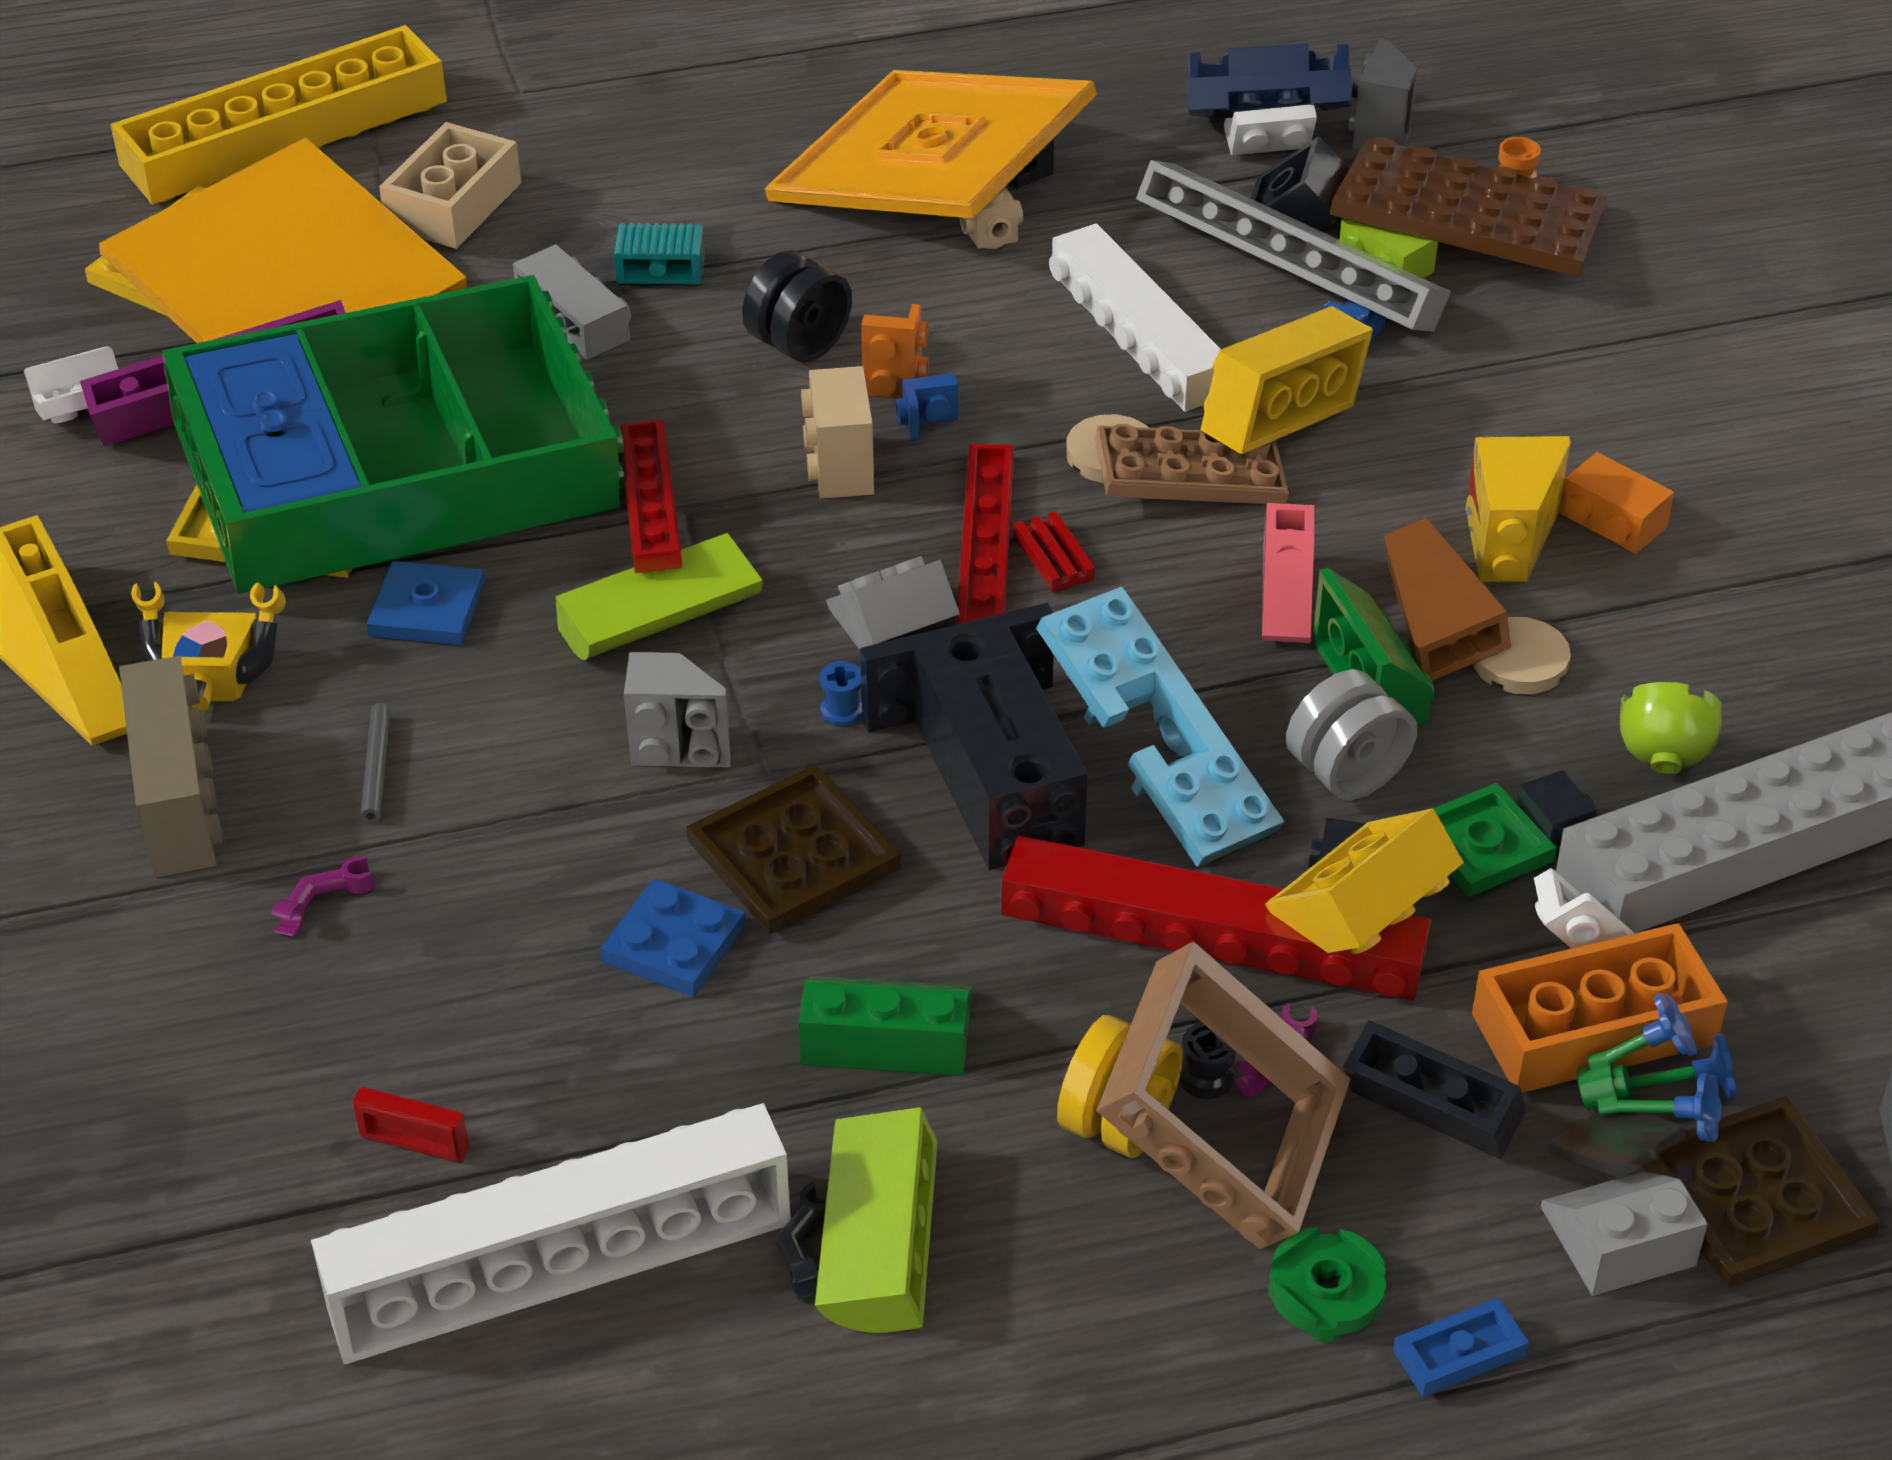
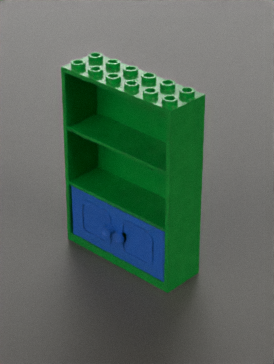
(391, 431)

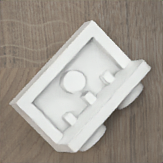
(1270, 129)
(57, 385)
(1574, 916)

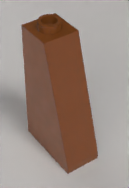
(1442, 602)

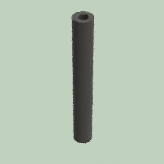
(375, 763)

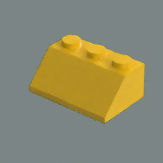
(1369, 882)

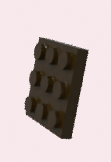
(793, 848)
(1766, 1192)

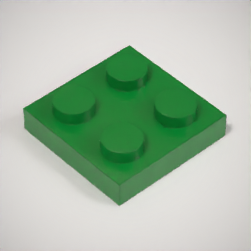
(1492, 839)

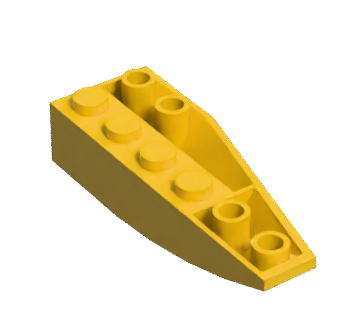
(52, 637)

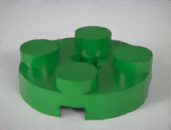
(1321, 1310)

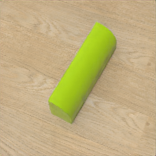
(642, 604)
(878, 1222)

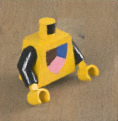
(214, 646)

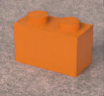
(1616, 502)

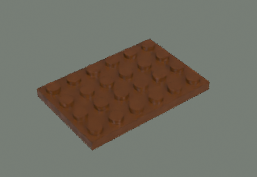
(1470, 205)

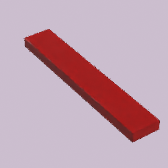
(650, 497)
(985, 532)

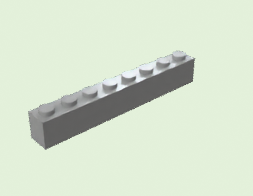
(1294, 246)

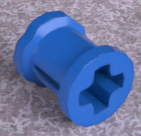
(841, 687)

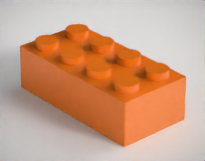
(1584, 1000)

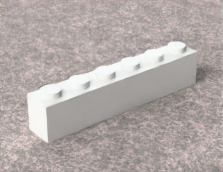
(1136, 313)

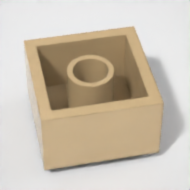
(838, 432)

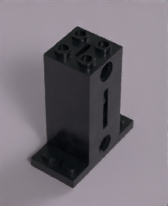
(985, 725)

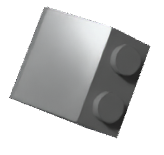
(1628, 1229)

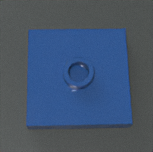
(426, 603)

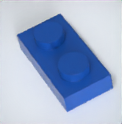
(1460, 1347)

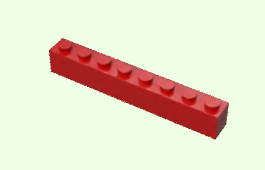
(1178, 906)

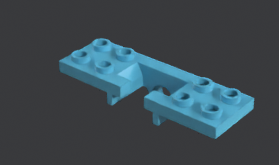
(1122, 664)

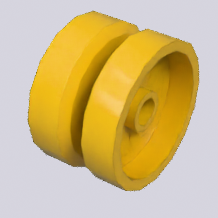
(1090, 1074)

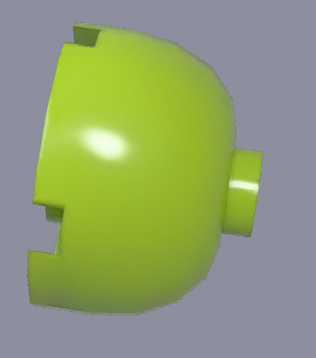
(1670, 726)

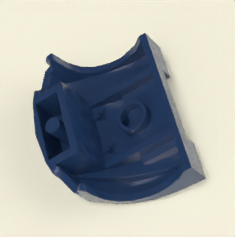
(1269, 79)

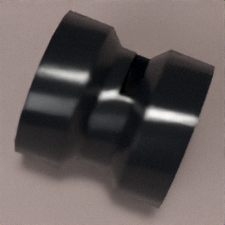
(1206, 1063)

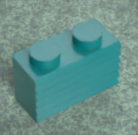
(659, 254)

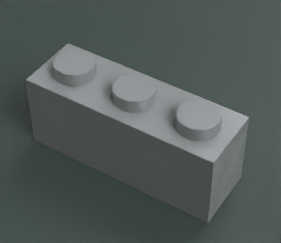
(591, 312)

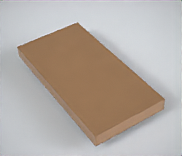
(1186, 466)

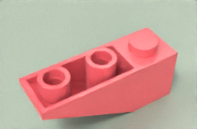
(1288, 573)

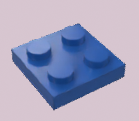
(673, 937)

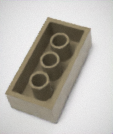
(170, 766)

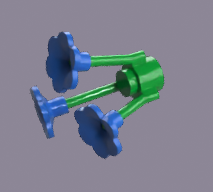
(1605, 1084)

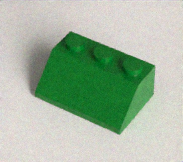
(1359, 636)
(884, 1025)

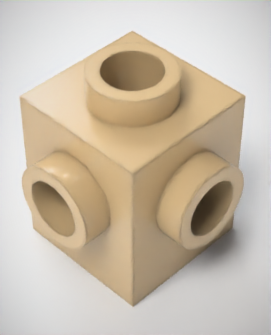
(996, 222)

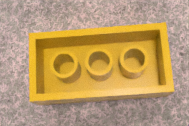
(1285, 379)

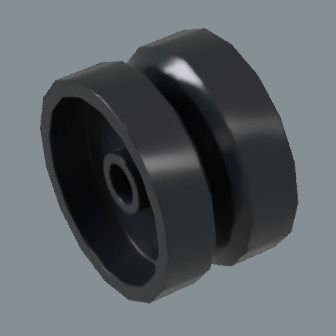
(797, 306)

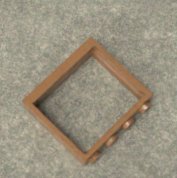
(1271, 1049)

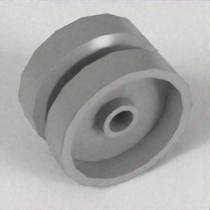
(1351, 734)

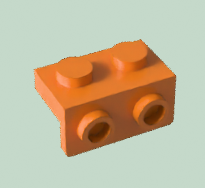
(893, 351)

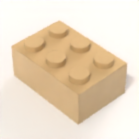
(452, 183)

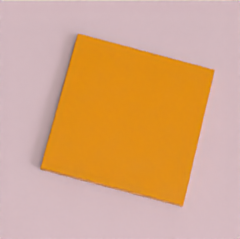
(932, 143)
(274, 246)

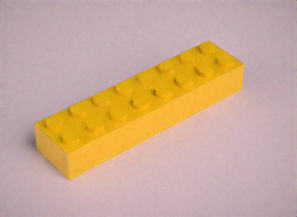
(255, 117)

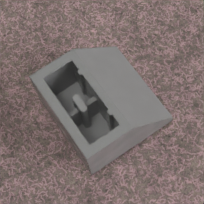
(902, 602)
(674, 713)

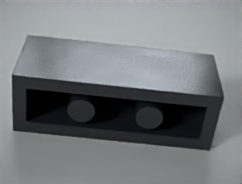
(1435, 1089)

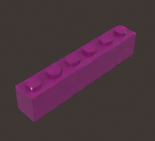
(137, 396)

